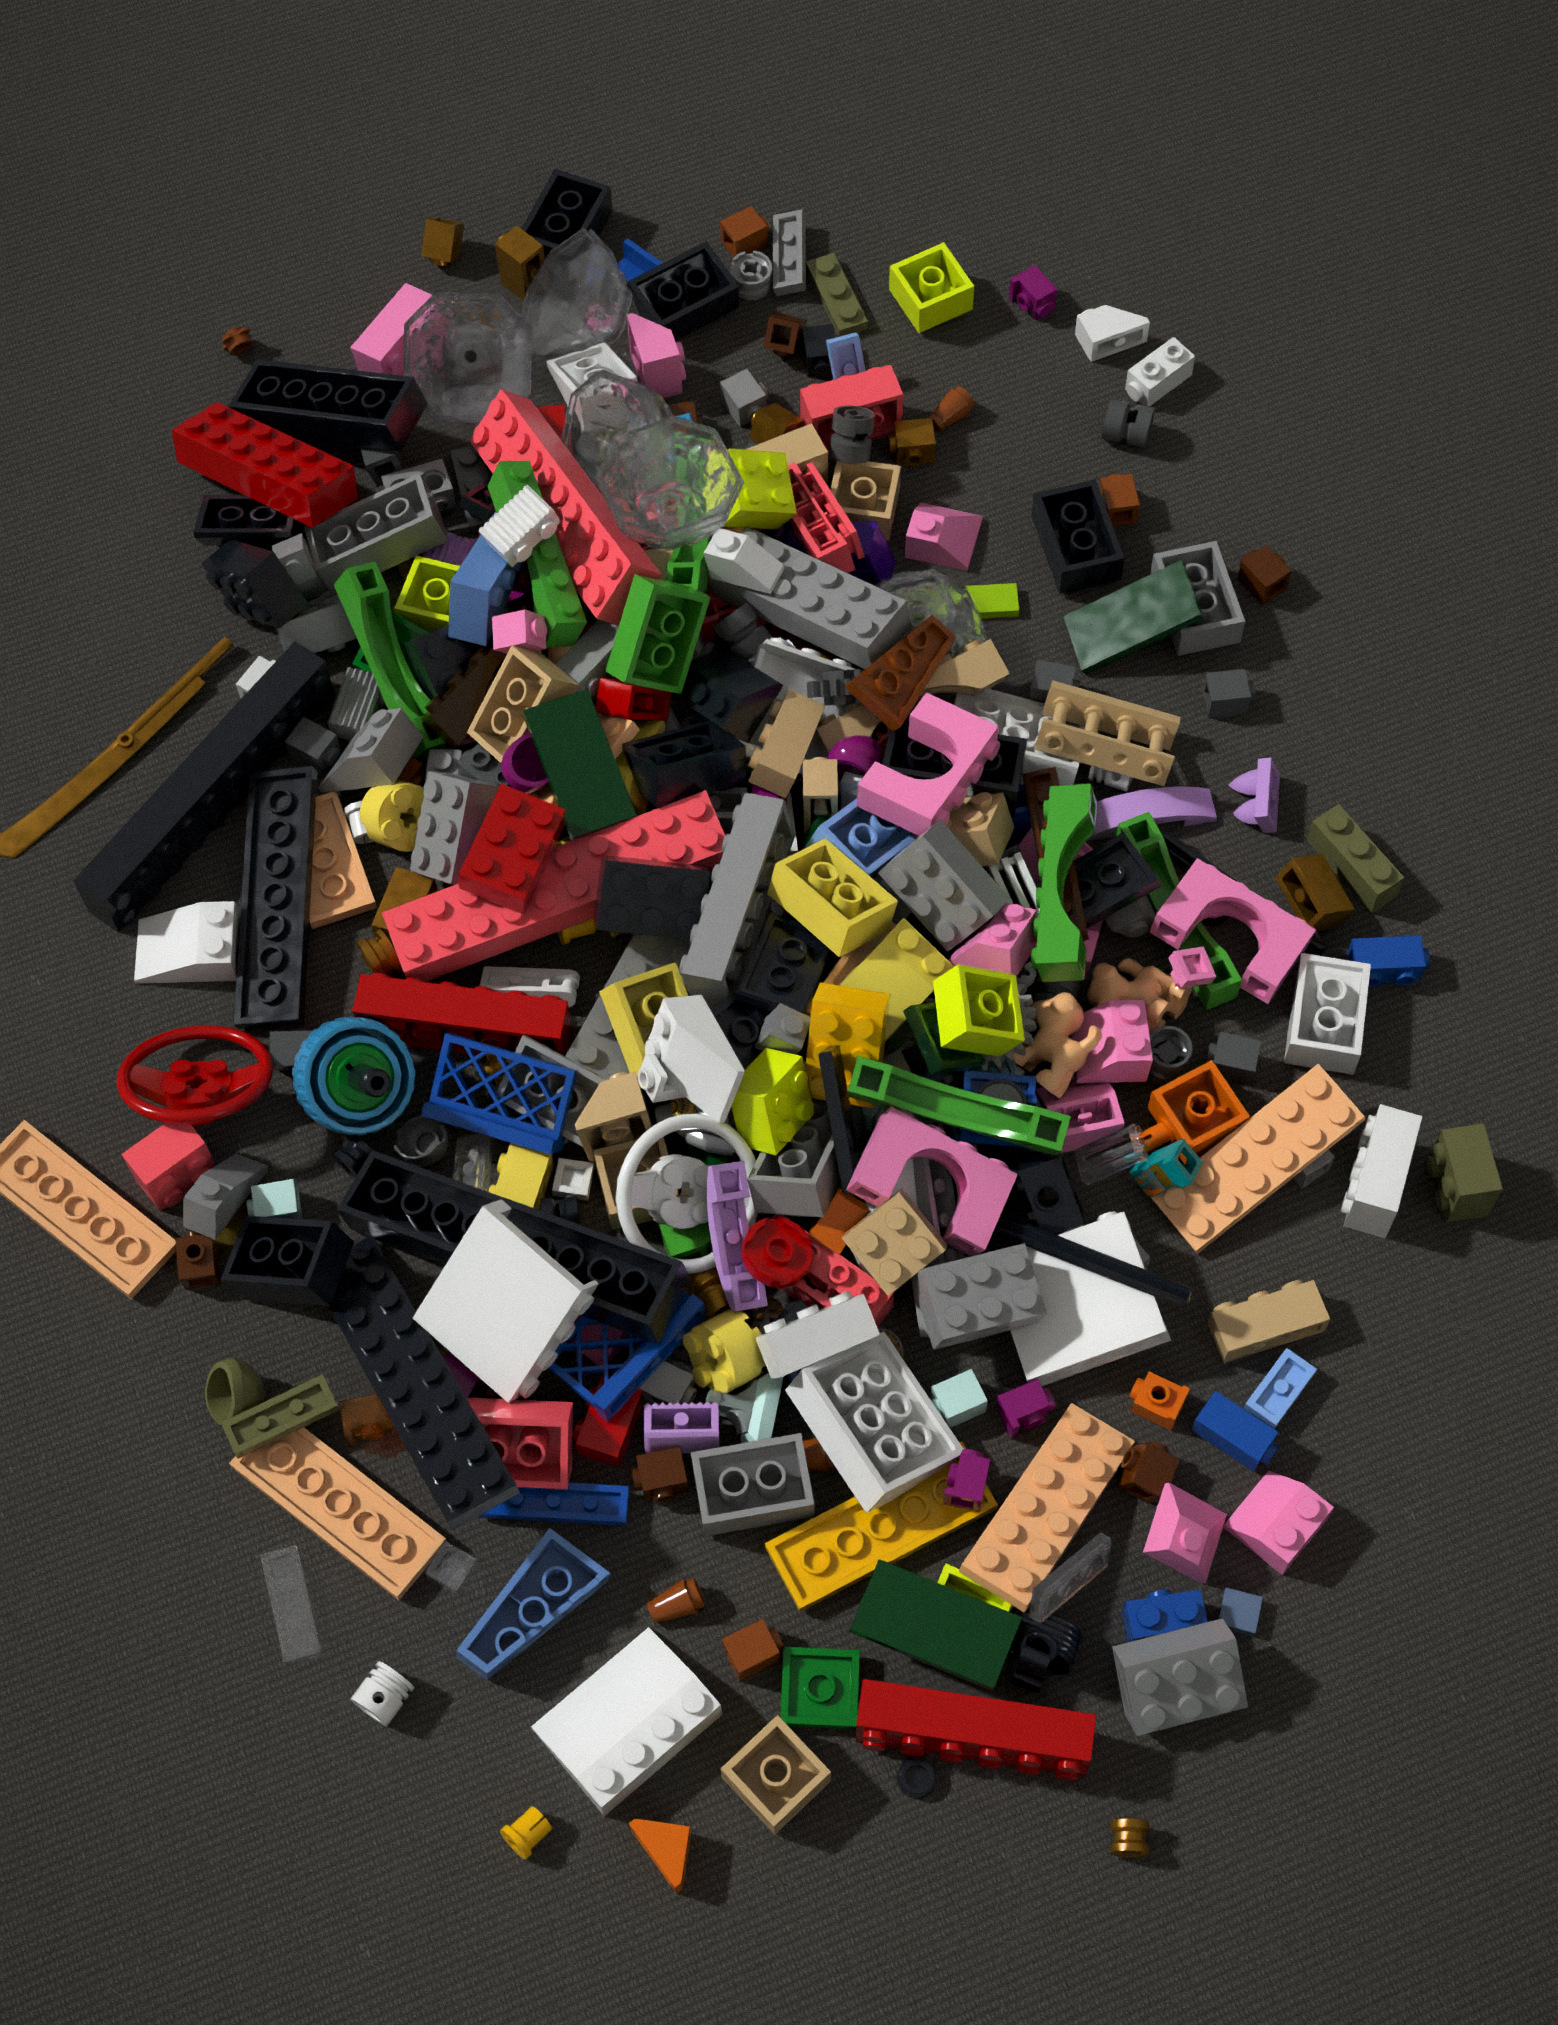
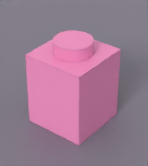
(519, 629)

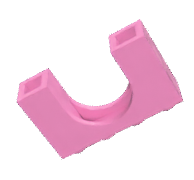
(920, 803)
(1210, 893)
(980, 1181)

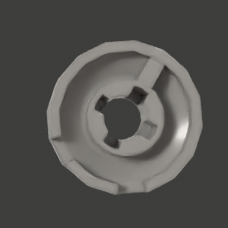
(752, 274)

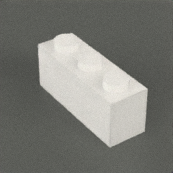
(816, 1334)

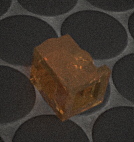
(364, 1419)

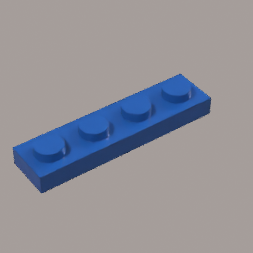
(578, 1504)

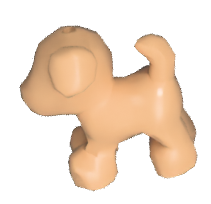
(1148, 985)
(1057, 1020)

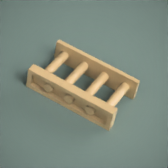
(1114, 717)

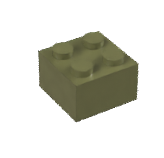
(1464, 1173)

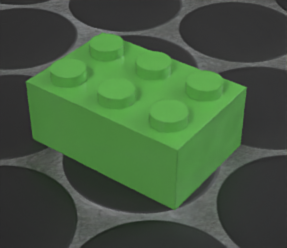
(657, 634)

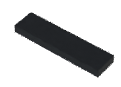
(839, 1113)

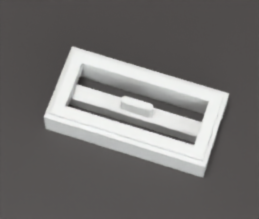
(1006, 864)

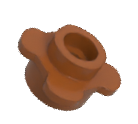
(237, 340)

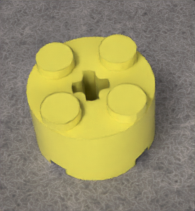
(392, 814)
(724, 1352)

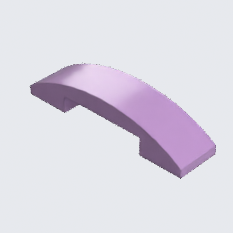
(1165, 805)
(728, 1227)

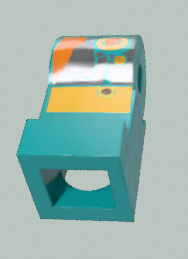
(1165, 1170)

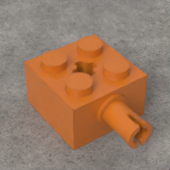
(1194, 1108)

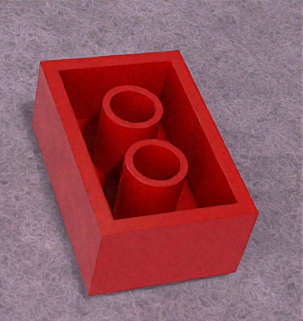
(512, 848)

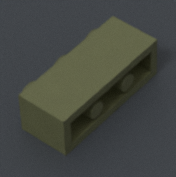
(1355, 858)

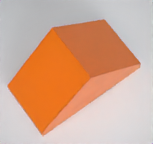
(840, 1216)
(666, 1846)

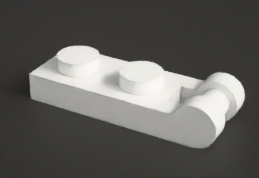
(533, 981)

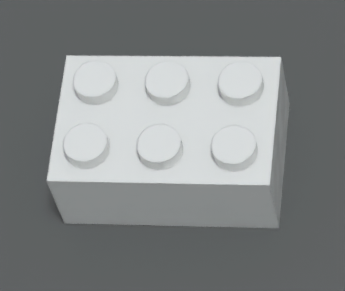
(1380, 1170)

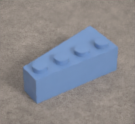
(480, 592)
(535, 1599)

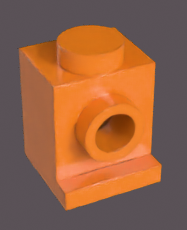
(1163, 1411)

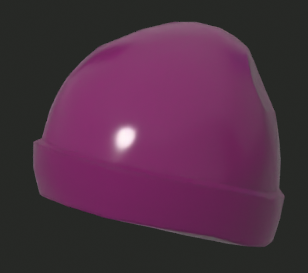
(855, 754)
(523, 767)

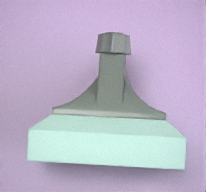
(751, 1409)

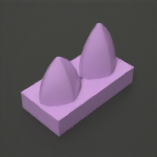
(1264, 784)

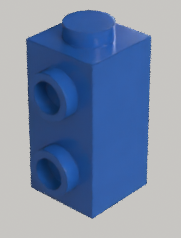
(1391, 958)
(1236, 1432)

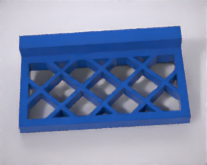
(500, 1124)
(636, 1369)

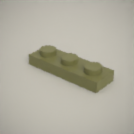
(836, 295)
(280, 1416)

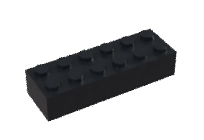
(332, 403)

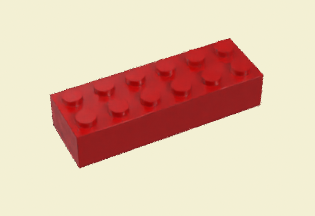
(265, 464)
(427, 1011)
(975, 1729)

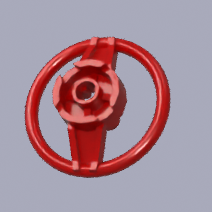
(193, 1090)

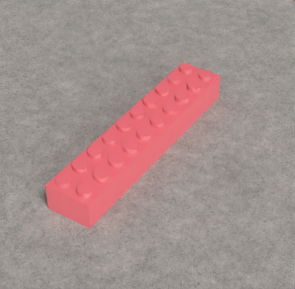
(591, 543)
(461, 928)

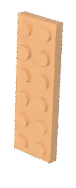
(1260, 1157)
(81, 1211)
(1046, 1507)
(343, 1509)

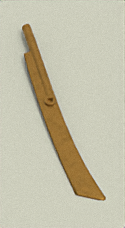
(50, 812)

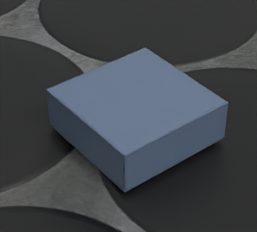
(1240, 1611)

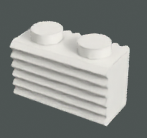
(520, 526)

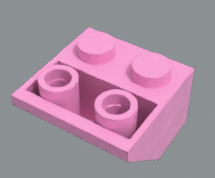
(1092, 1112)

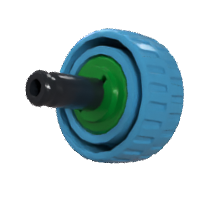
(353, 1075)

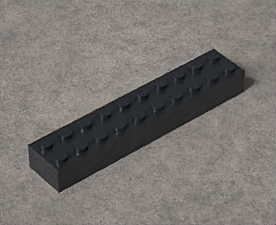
(204, 788)
(433, 1212)

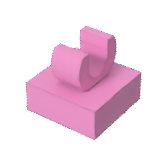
(1191, 967)

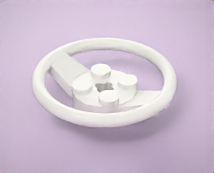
(657, 1187)

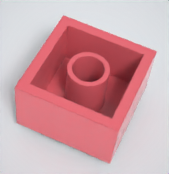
(168, 1163)

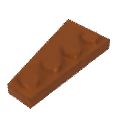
(901, 674)

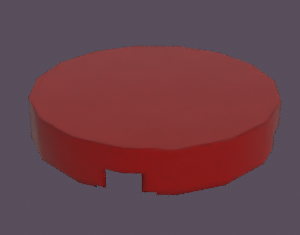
(777, 1252)

